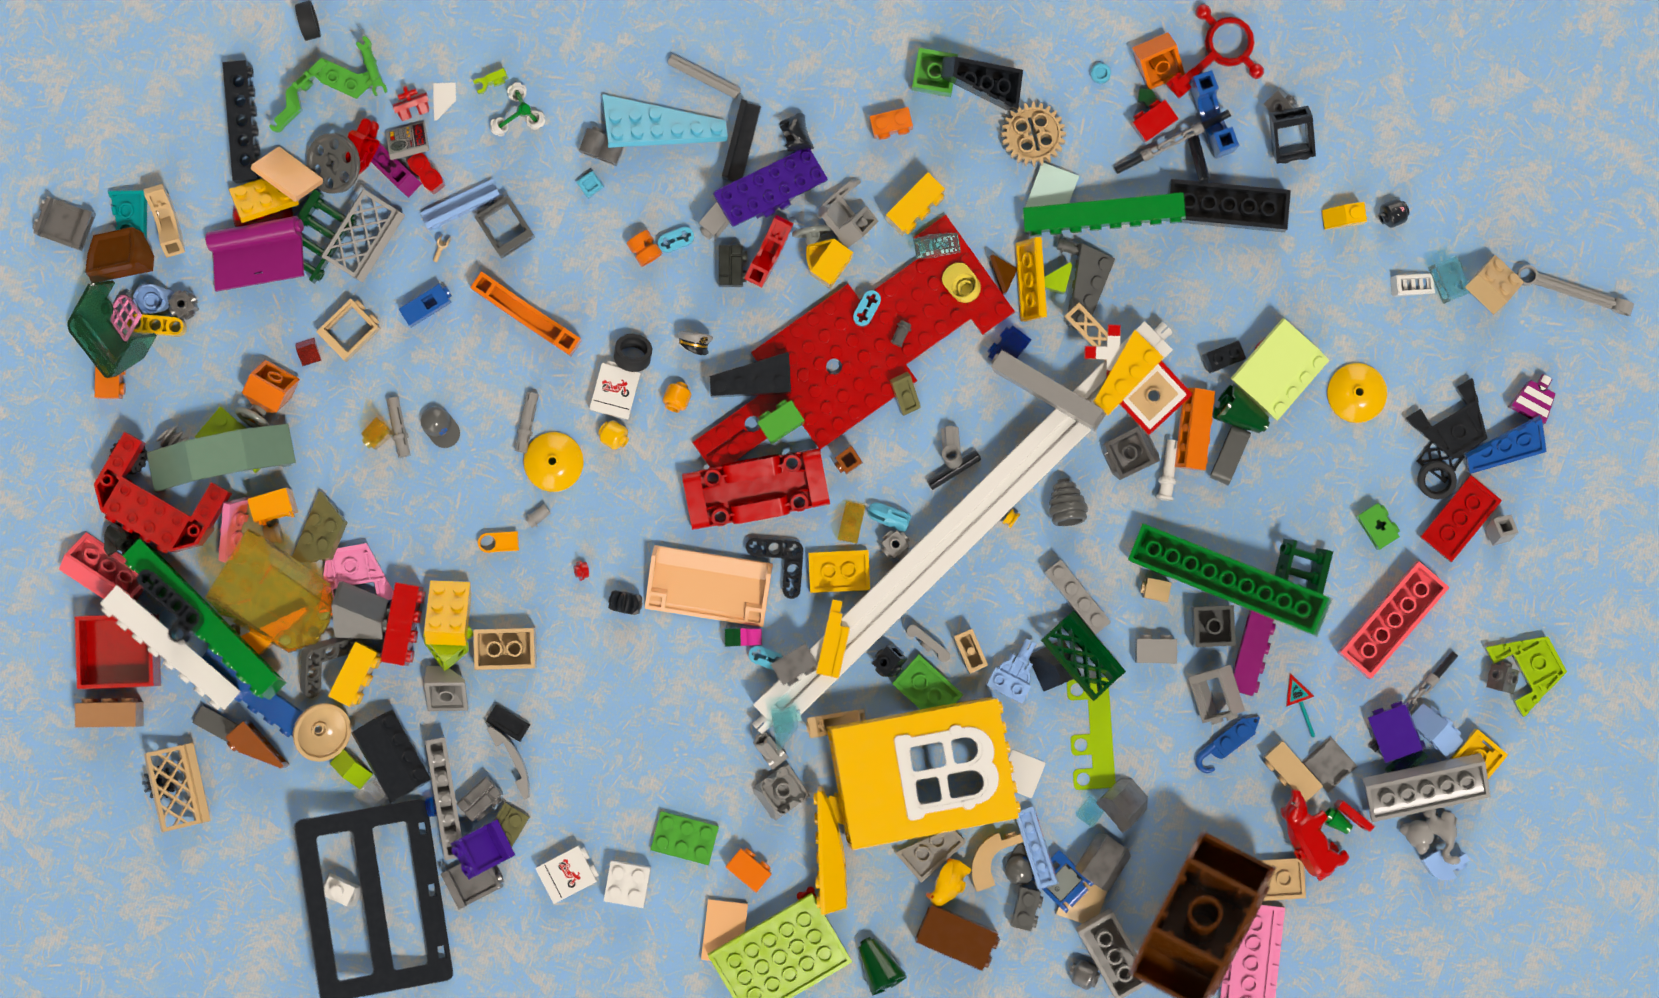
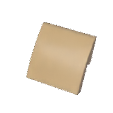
(1086, 907)

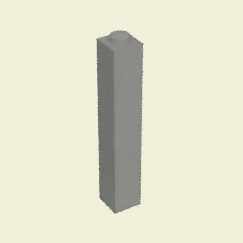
(1047, 390)

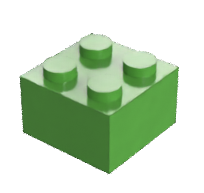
(928, 73)
(781, 421)

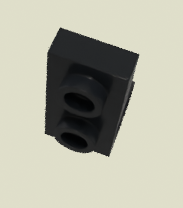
(1223, 356)

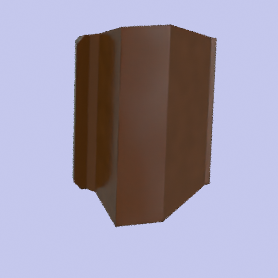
(118, 255)

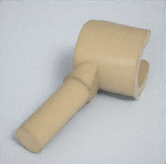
(441, 245)

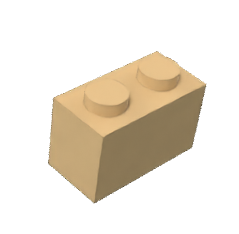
(970, 651)

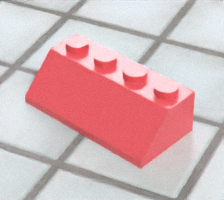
(97, 571)

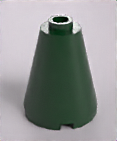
(1240, 411)
(879, 966)

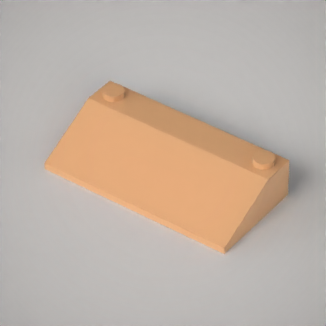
(708, 585)

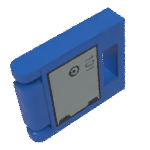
(1070, 883)

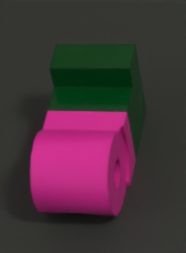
(742, 637)

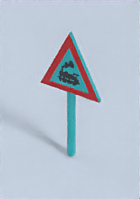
(1299, 693)

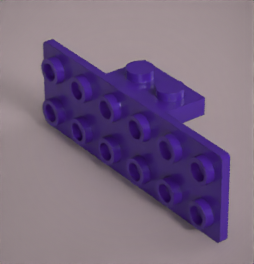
(770, 187)

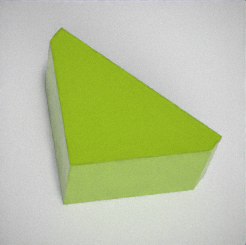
(1058, 280)
(351, 769)

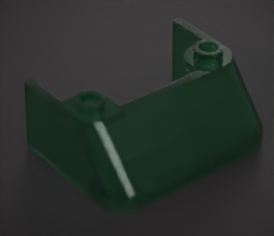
(99, 338)

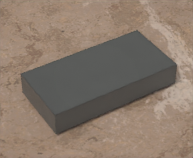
(214, 722)

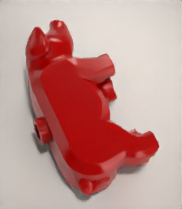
(1309, 841)

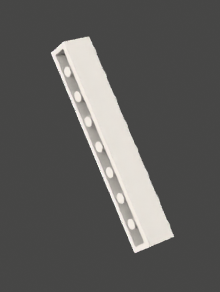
(175, 655)

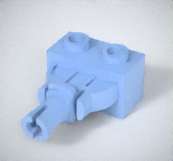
(1012, 677)

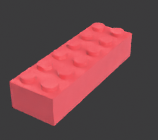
(1393, 620)

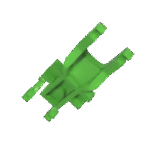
(334, 77)

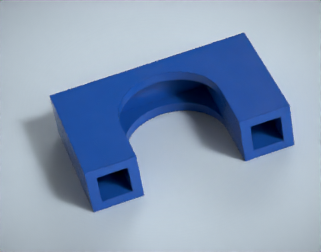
(1204, 91)

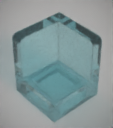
(1090, 812)

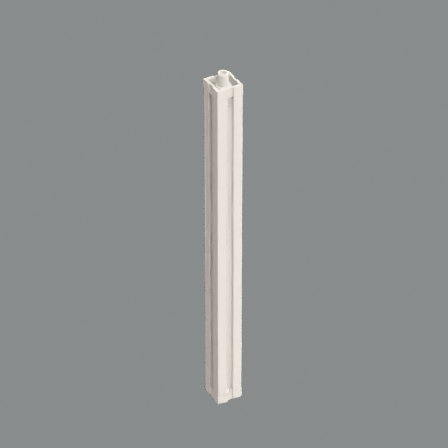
(950, 539)

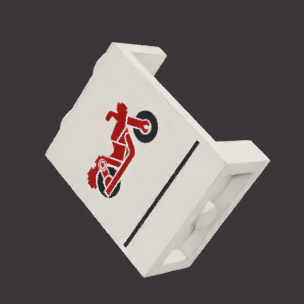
(615, 391)
(567, 873)

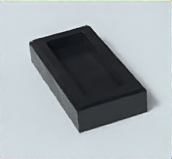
(508, 723)

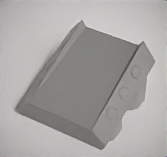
(780, 792)

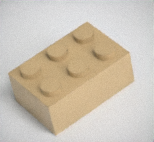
(505, 649)

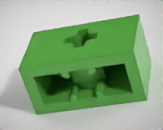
(1378, 537)

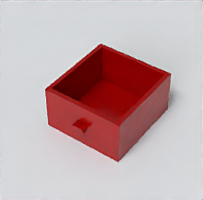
(111, 656)

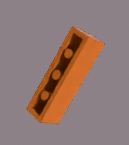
(1195, 430)

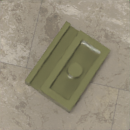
(511, 821)

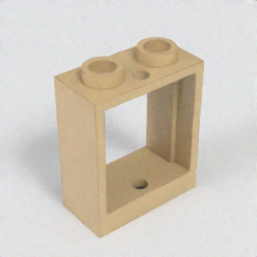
(333, 343)

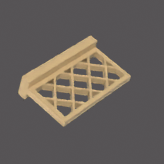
(192, 780)

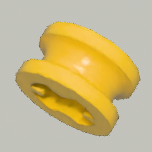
(1011, 518)

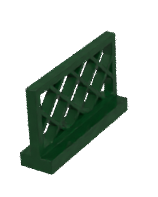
(1091, 649)

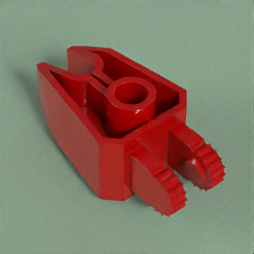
(364, 142)

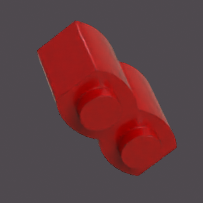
(424, 170)

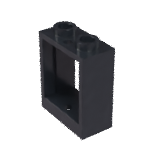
(1290, 118)

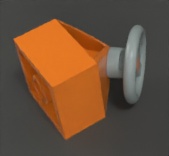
(267, 391)

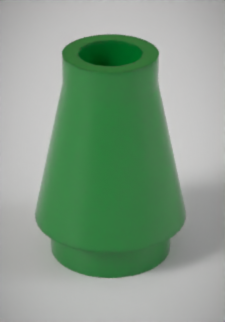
(1338, 821)

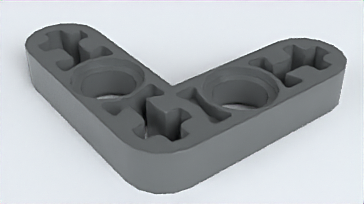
(318, 655)

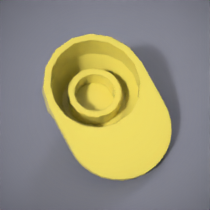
(961, 282)

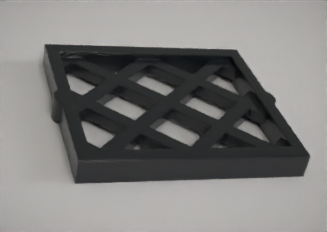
(1427, 449)

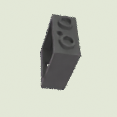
(513, 244)

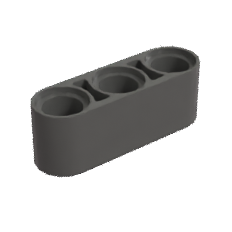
(1230, 455)

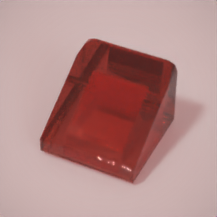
(308, 351)

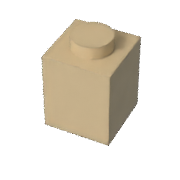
(1156, 589)

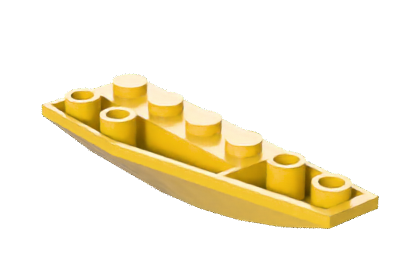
(832, 875)

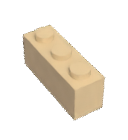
(1291, 770)

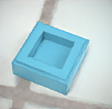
(590, 184)

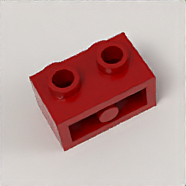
(1154, 120)

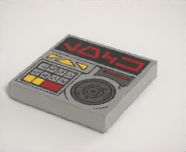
(407, 140)

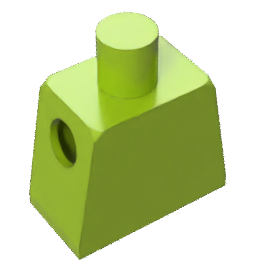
(448, 654)

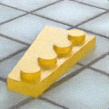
(1129, 370)

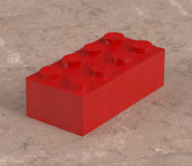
(402, 624)

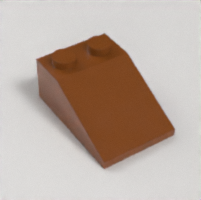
(252, 742)

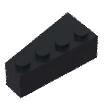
(987, 80)
(757, 378)

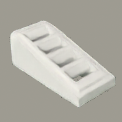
(1400, 288)

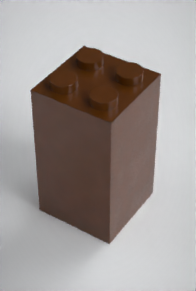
(957, 937)

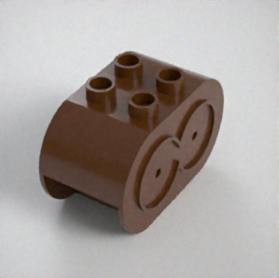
(1203, 920)

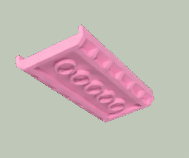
(1257, 959)

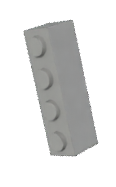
(1077, 597)

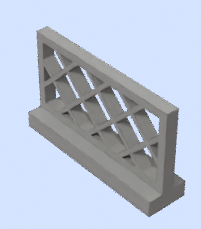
(378, 244)

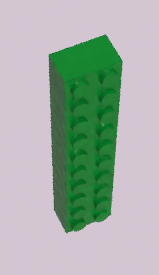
(1230, 579)
(216, 631)

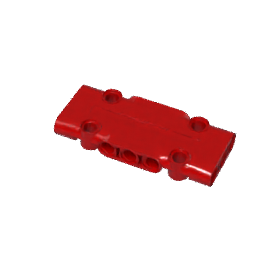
(755, 489)

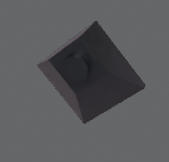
(1049, 669)

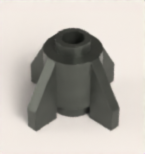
(118, 539)

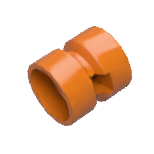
(644, 248)

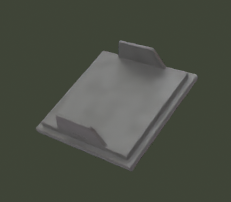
(1329, 764)

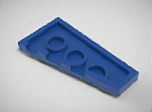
(1511, 446)

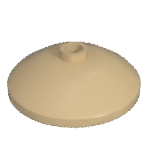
(328, 739)

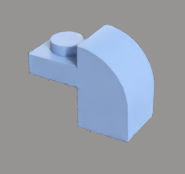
(1439, 868)

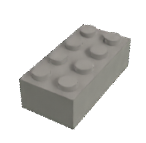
(1110, 952)

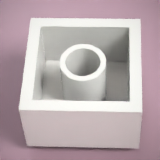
(627, 884)

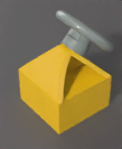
(824, 258)

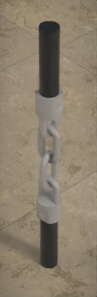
(1197, 129)
(1431, 680)

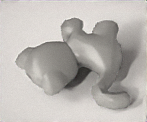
(1421, 833)

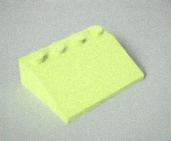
(1279, 369)

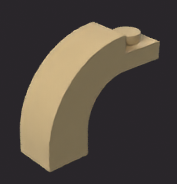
(166, 220)
(818, 725)
(983, 857)

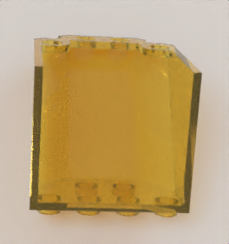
(272, 594)

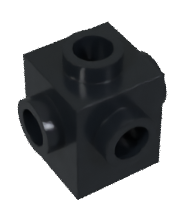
(889, 661)

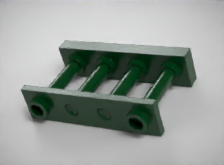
(316, 202)
(1319, 569)

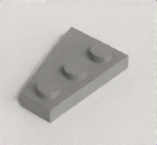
(930, 853)

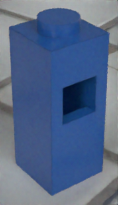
(426, 305)

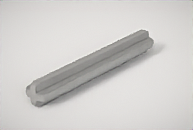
(704, 76)

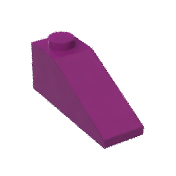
(395, 172)

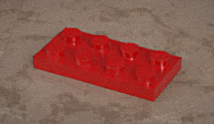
(1460, 518)

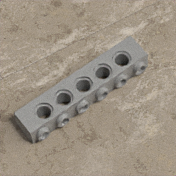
(443, 794)

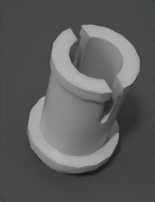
(537, 516)

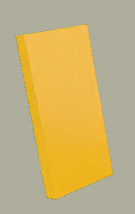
(1031, 279)

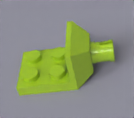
(220, 423)

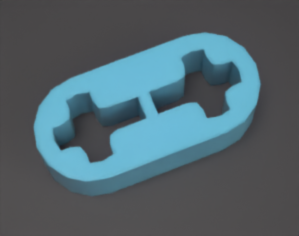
(674, 235)
(871, 311)
(768, 653)

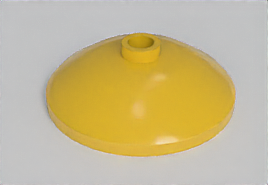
(1343, 396)
(567, 466)

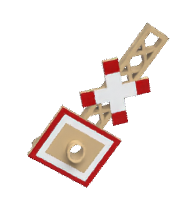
(1144, 412)

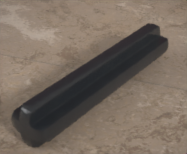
(1199, 159)
(948, 473)

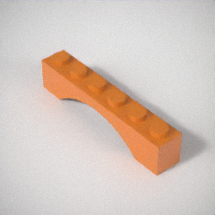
(526, 314)

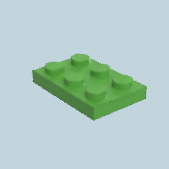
(925, 685)
(684, 838)

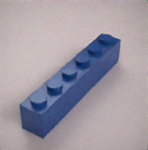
(275, 710)

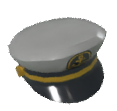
(695, 342)

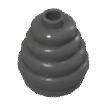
(1067, 504)

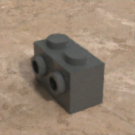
(1025, 909)

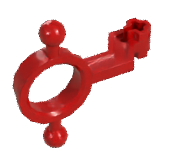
(1180, 84)

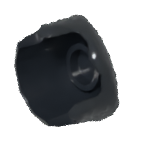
(796, 133)

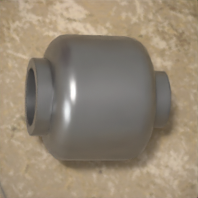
(1084, 974)

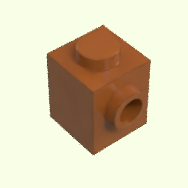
(847, 461)

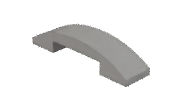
(523, 784)

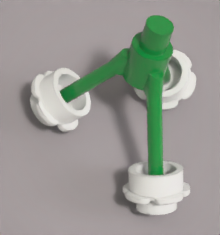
(534, 118)

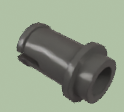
(1068, 246)
(901, 333)

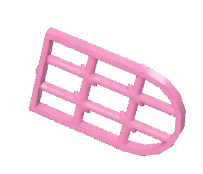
(114, 321)

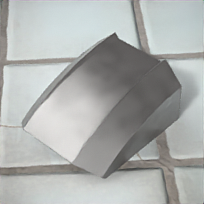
(1130, 453)
(1124, 803)
(1103, 861)

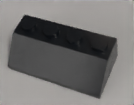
(391, 756)

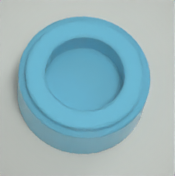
(1100, 73)

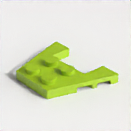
(1538, 665)

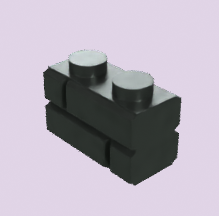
(731, 265)

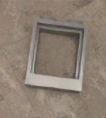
(713, 222)
(1204, 699)

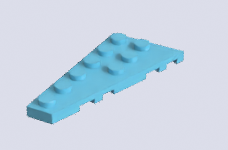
(646, 124)

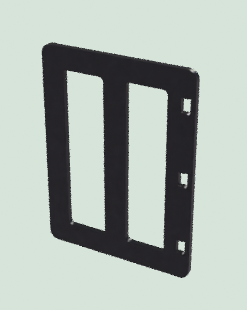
(361, 825)

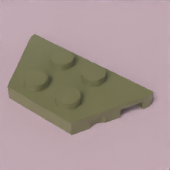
(321, 532)

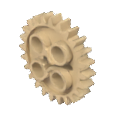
(1051, 130)

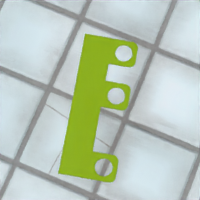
(1098, 741)

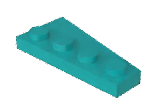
(129, 209)

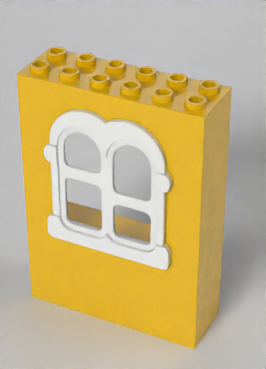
(879, 782)

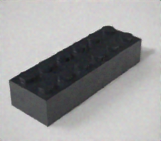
(1234, 205)

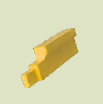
(833, 643)

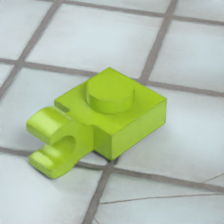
(496, 78)

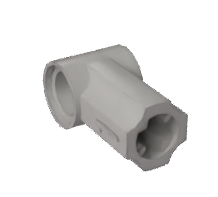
(951, 446)
(769, 751)

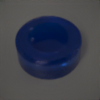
(430, 806)

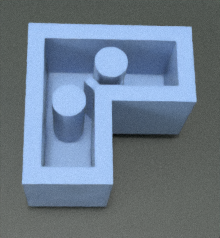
(1437, 730)

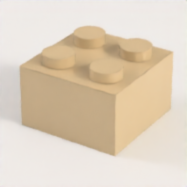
(1494, 284)

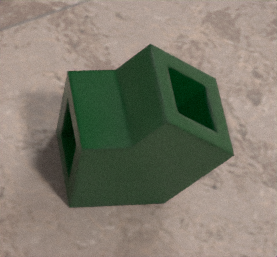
(1146, 96)

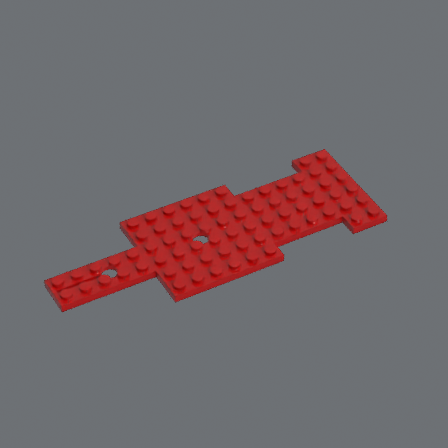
(868, 358)

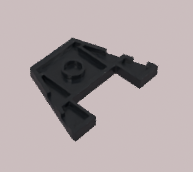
(1458, 431)

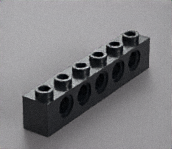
(231, 72)

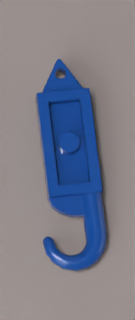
(1228, 741)

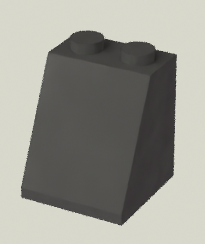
(359, 613)

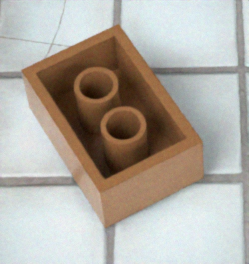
(109, 713)

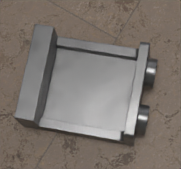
(63, 223)
(465, 890)

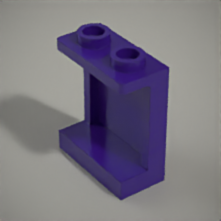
(1395, 731)
(482, 849)

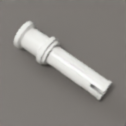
(1167, 480)

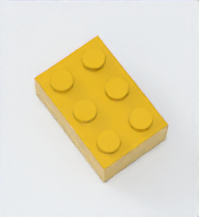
(916, 205)
(448, 613)
(355, 674)

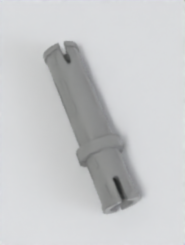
(525, 429)
(400, 435)

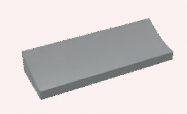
(1426, 787)

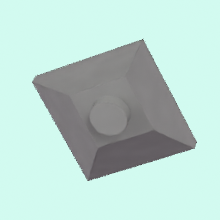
(445, 690)

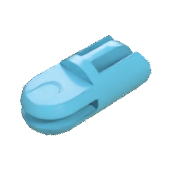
(889, 516)

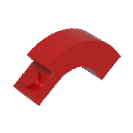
(769, 251)

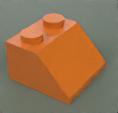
(1158, 60)

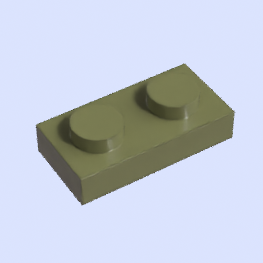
(905, 393)

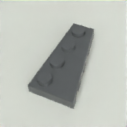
(1090, 278)

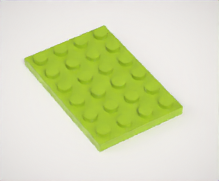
(781, 954)

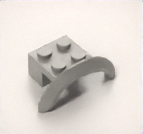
(842, 220)

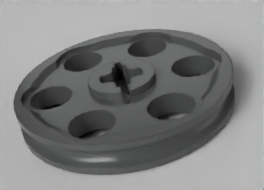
(341, 165)

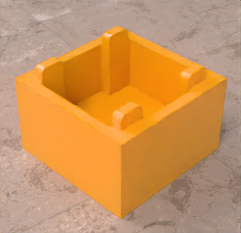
(273, 506)

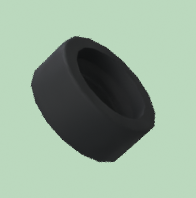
(307, 20)
(631, 364)
(1440, 494)

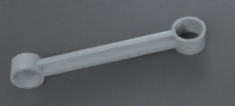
(1615, 304)

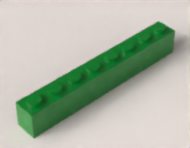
(1104, 213)

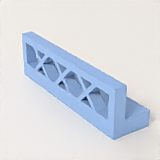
(460, 205)

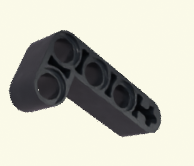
(168, 602)

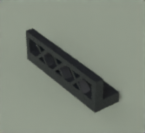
(741, 141)

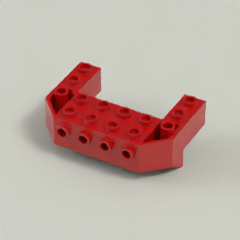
(147, 513)

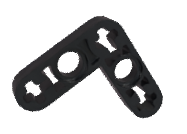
(789, 560)

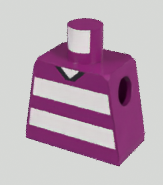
(1534, 399)

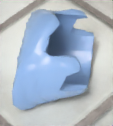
(152, 298)

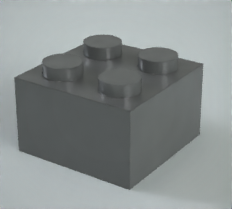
(1213, 626)

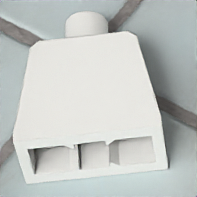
(341, 890)

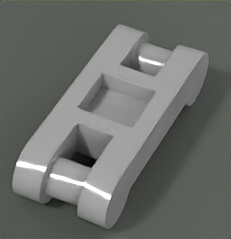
(928, 643)

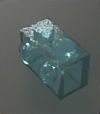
(1449, 279)

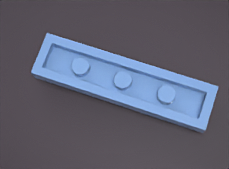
(1036, 848)

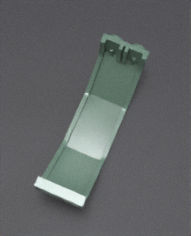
(220, 455)

